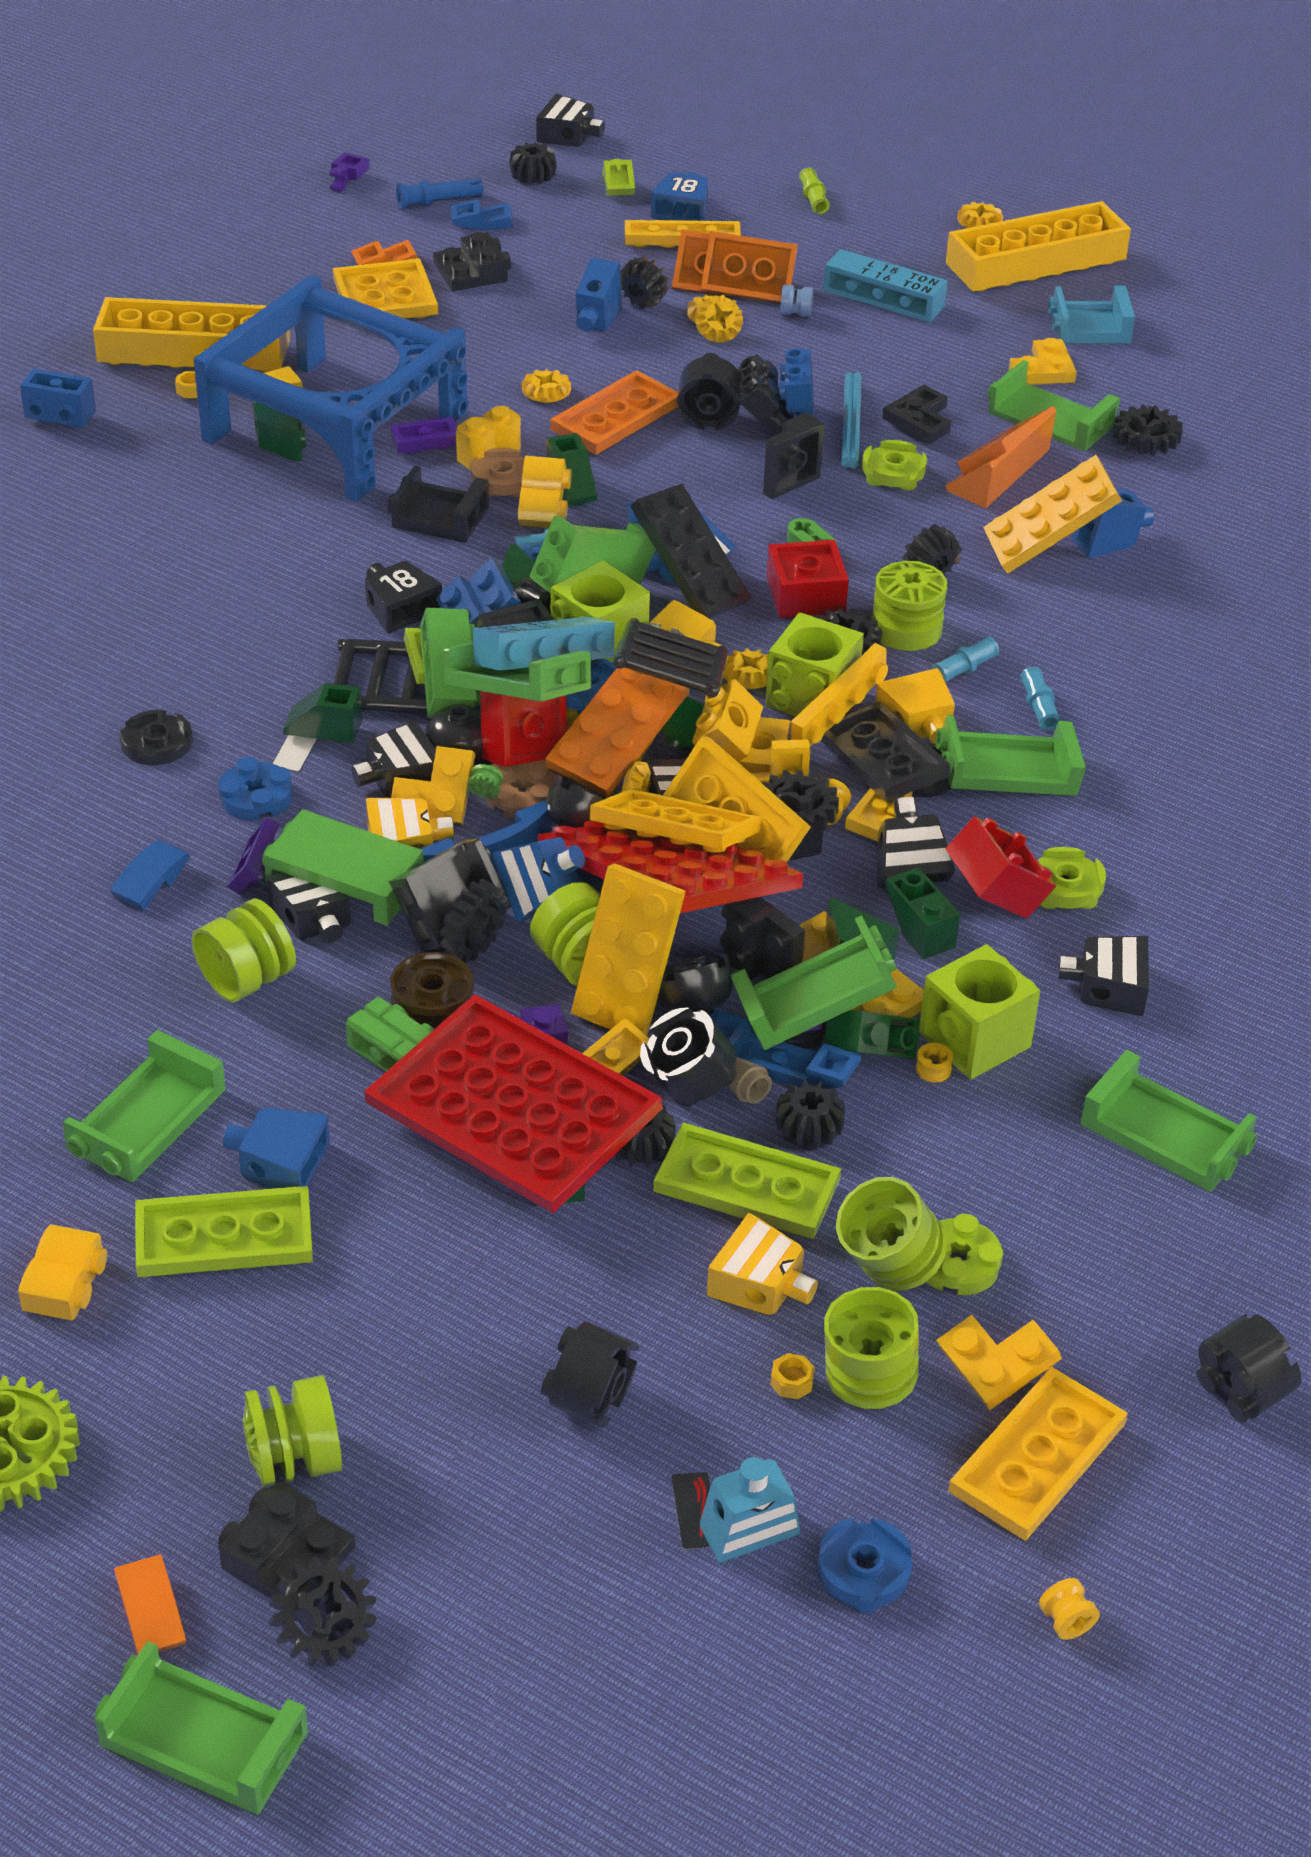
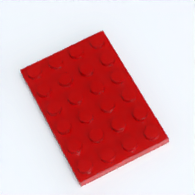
(704, 875)
(514, 1102)

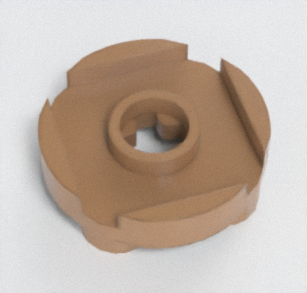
(503, 470)
(532, 776)

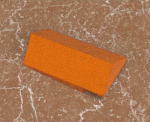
(734, 265)
(1003, 459)

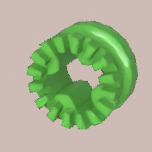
(485, 781)

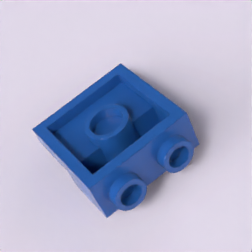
(797, 381)
(483, 593)

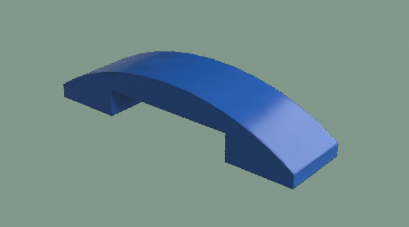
(527, 826)
(787, 1062)

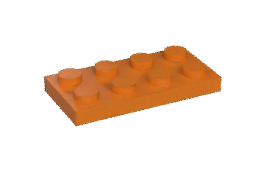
(616, 411)
(615, 729)

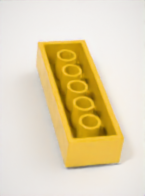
(1037, 246)
(174, 332)

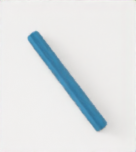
(851, 420)

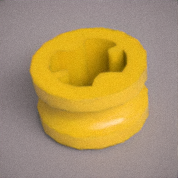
(934, 1072)

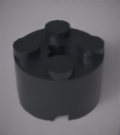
(709, 392)
(689, 1056)
(1247, 1366)
(590, 1372)

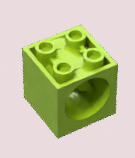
(601, 594)
(808, 661)
(979, 1010)

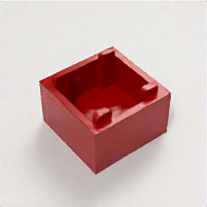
(806, 578)
(520, 728)
(1001, 867)

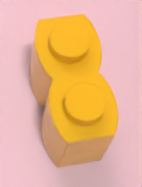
(493, 430)
(543, 491)
(62, 1272)

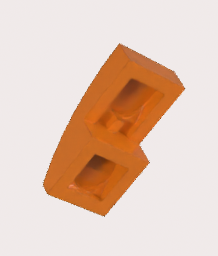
(374, 253)
(150, 1604)

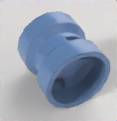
(803, 304)

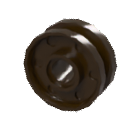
(431, 986)

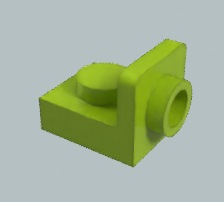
(618, 177)

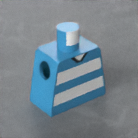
(749, 1510)

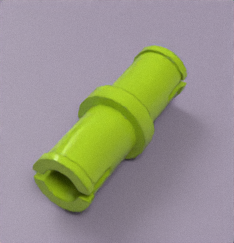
(814, 191)

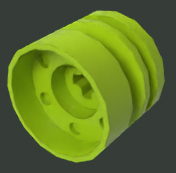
(909, 605)
(564, 927)
(243, 950)
(891, 1233)
(871, 1347)
(292, 1431)

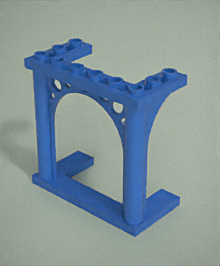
(343, 427)

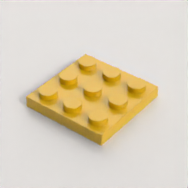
(389, 286)

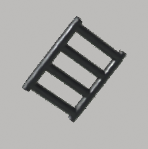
(382, 650)
(671, 657)

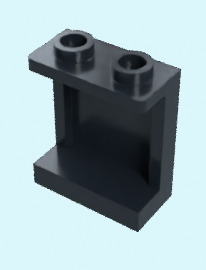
(437, 508)
(432, 886)

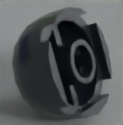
(459, 729)
(570, 802)
(697, 984)

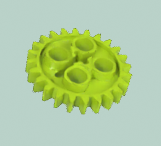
(35, 1440)

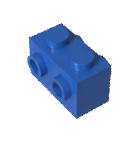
(58, 398)

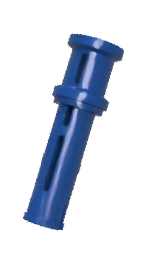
(425, 192)

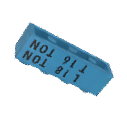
(885, 285)
(519, 644)

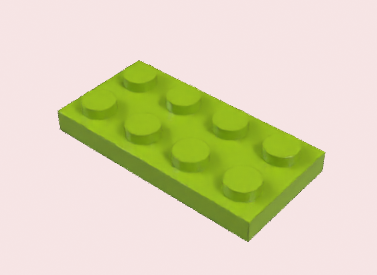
(747, 1179)
(223, 1231)

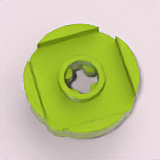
(894, 465)
(1085, 880)
(983, 1257)

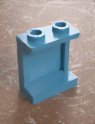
(1093, 320)

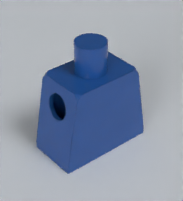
(595, 303)
(1116, 527)
(280, 1147)

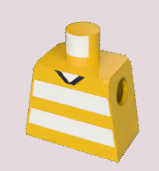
(406, 821)
(759, 1269)

